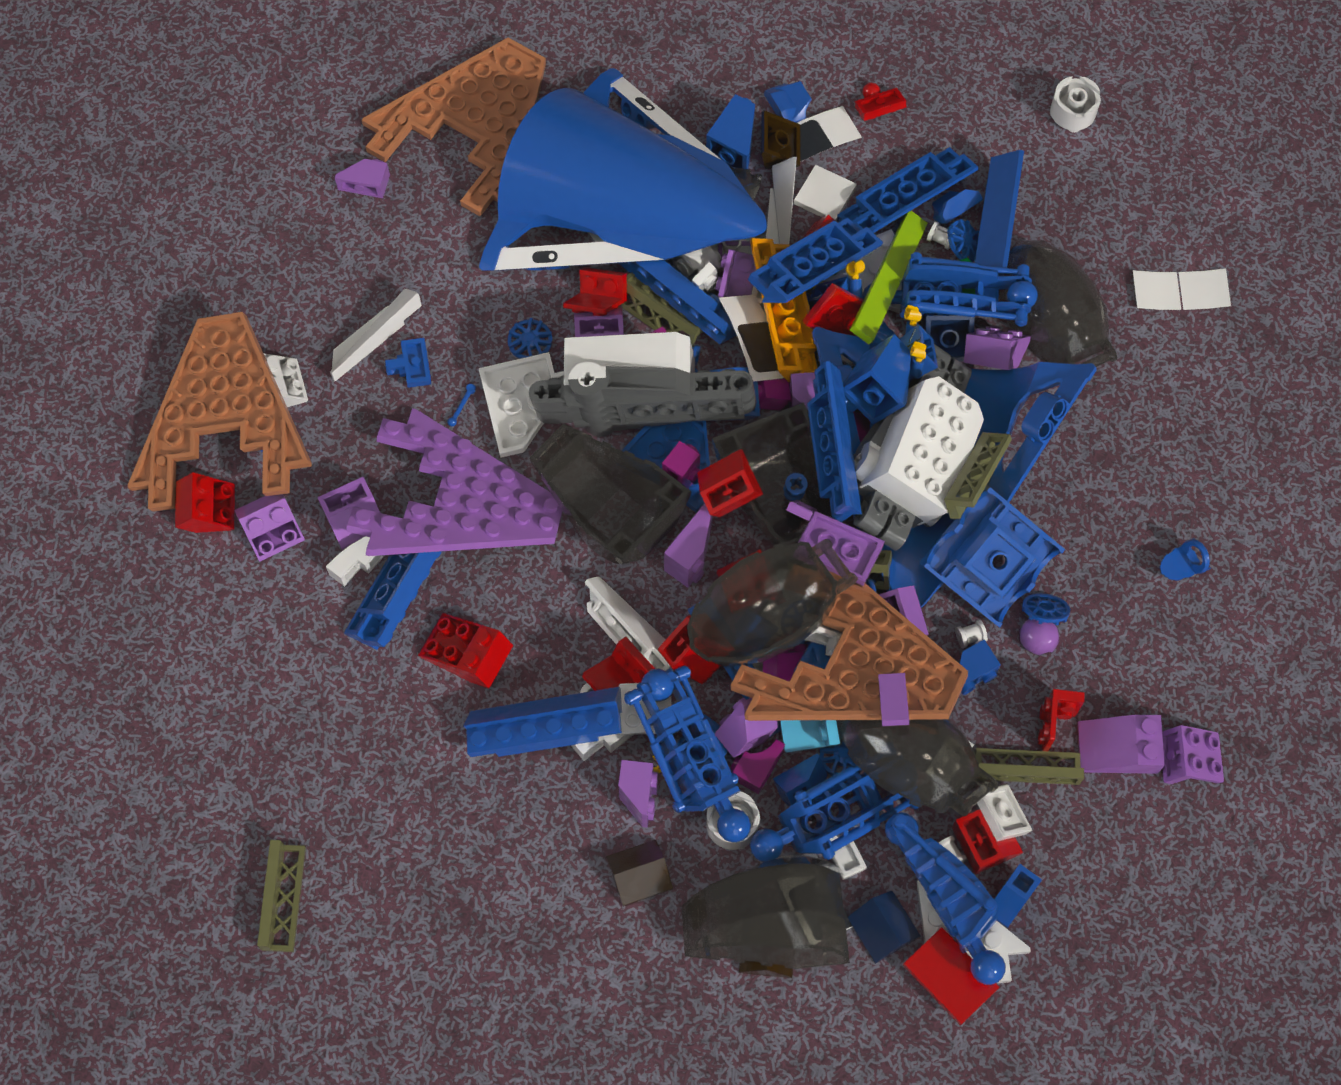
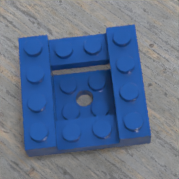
(968, 546)

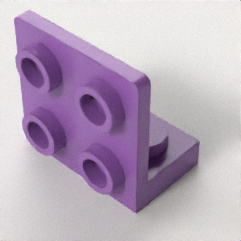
(736, 273)
(1191, 755)

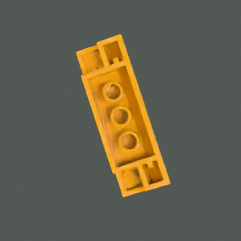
(789, 335)

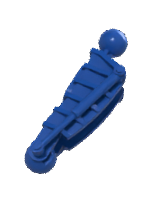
(938, 287)
(677, 762)
(768, 844)
(953, 892)

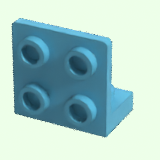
(808, 734)

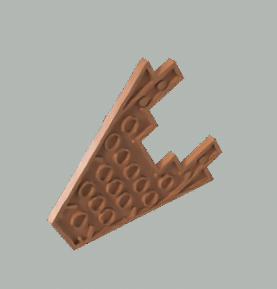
(477, 98)
(220, 389)
(872, 643)

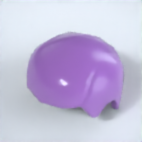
(1039, 637)

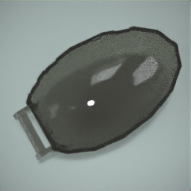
(1069, 311)
(767, 604)
(920, 761)

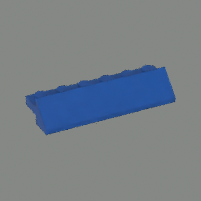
(908, 189)
(999, 209)
(812, 260)
(684, 297)
(833, 443)
(389, 598)
(544, 723)

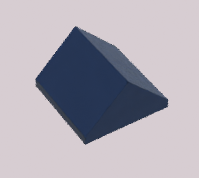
(949, 332)
(883, 926)

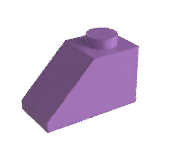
(364, 178)

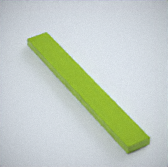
(888, 277)

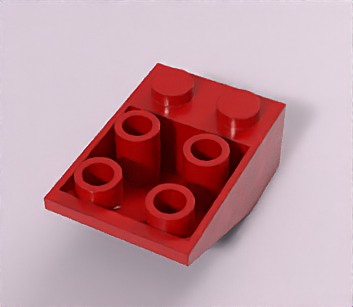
(466, 649)

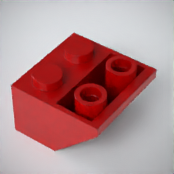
(728, 484)
(204, 504)
(678, 653)
(980, 844)

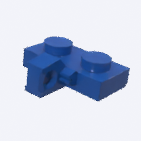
(411, 363)

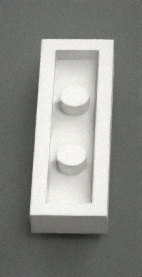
(706, 279)

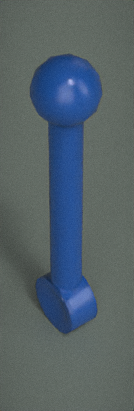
(470, 389)

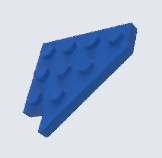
(658, 441)

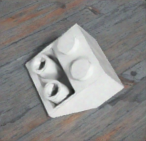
(288, 379)

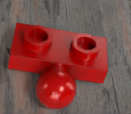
(879, 103)

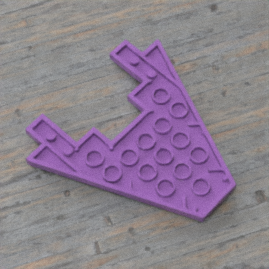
(476, 505)

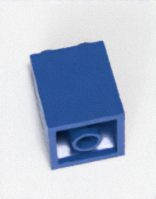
(733, 133)
(880, 379)

